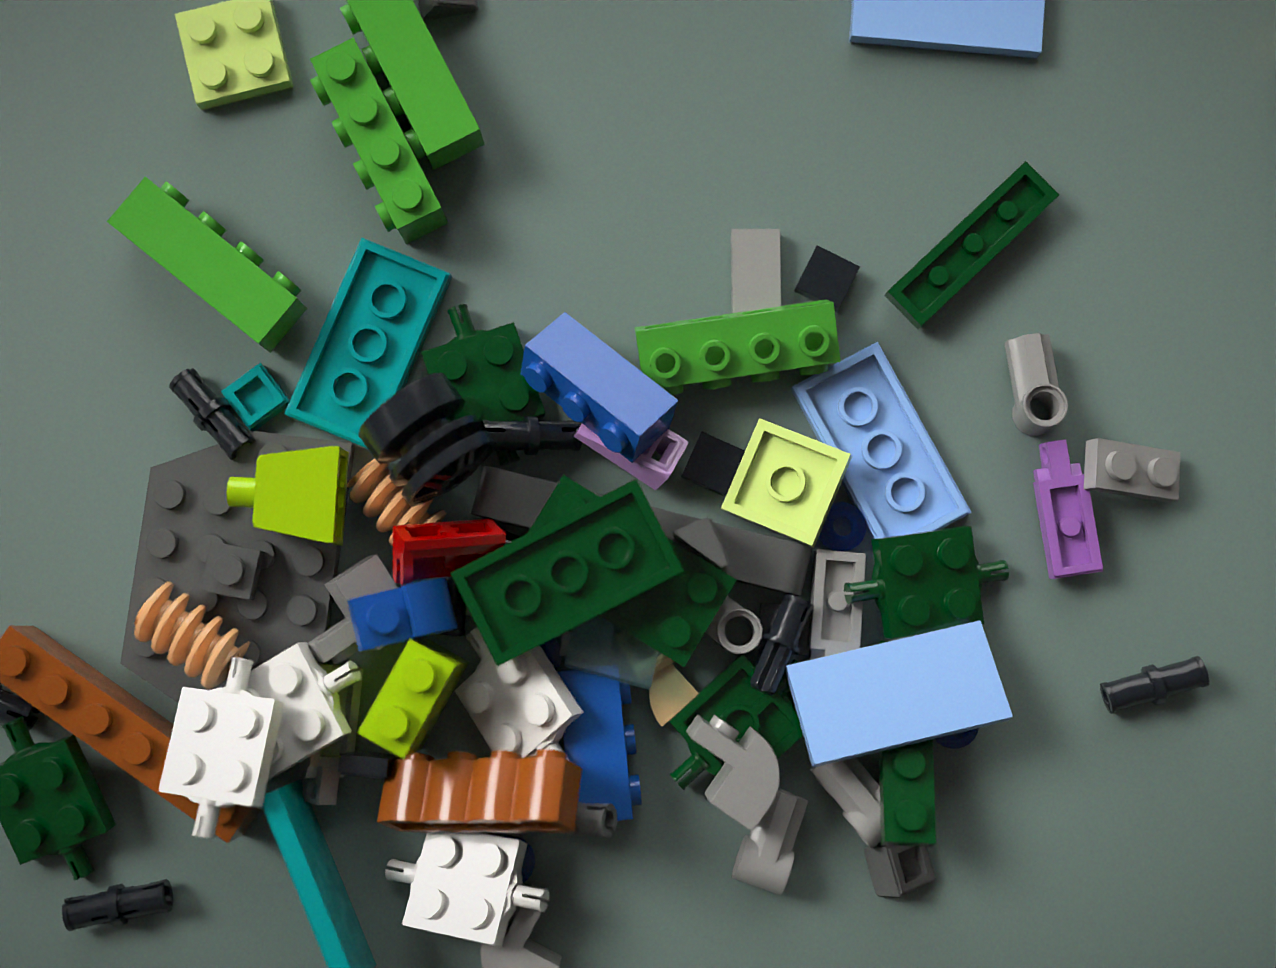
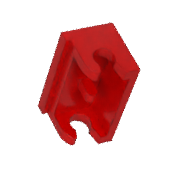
(441, 547)

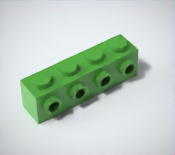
(417, 78)
(383, 149)
(207, 263)
(739, 345)

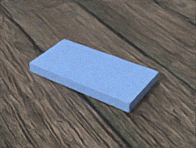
(952, 25)
(894, 463)
(897, 693)

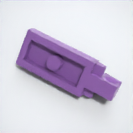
(1065, 514)

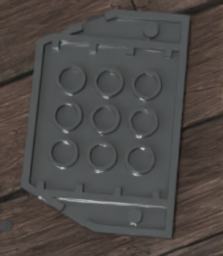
(180, 519)

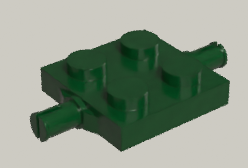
(486, 373)
(926, 581)
(741, 707)
(50, 799)

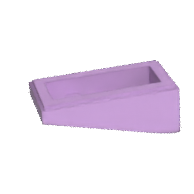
(644, 467)

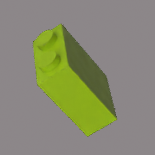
(413, 697)

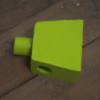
(297, 493)

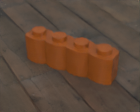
(482, 793)

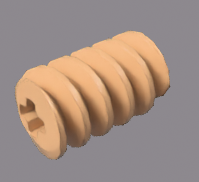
(385, 499)
(187, 637)

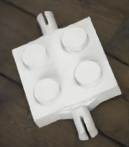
(311, 703)
(518, 703)
(222, 747)
(466, 886)

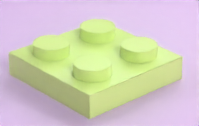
(233, 51)
(786, 482)

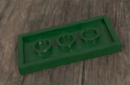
(567, 572)
(669, 614)

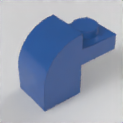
(402, 614)

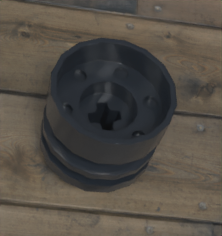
(422, 431)

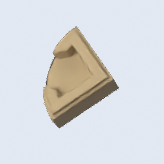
(669, 693)

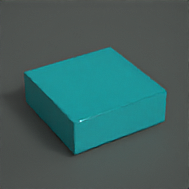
(256, 397)

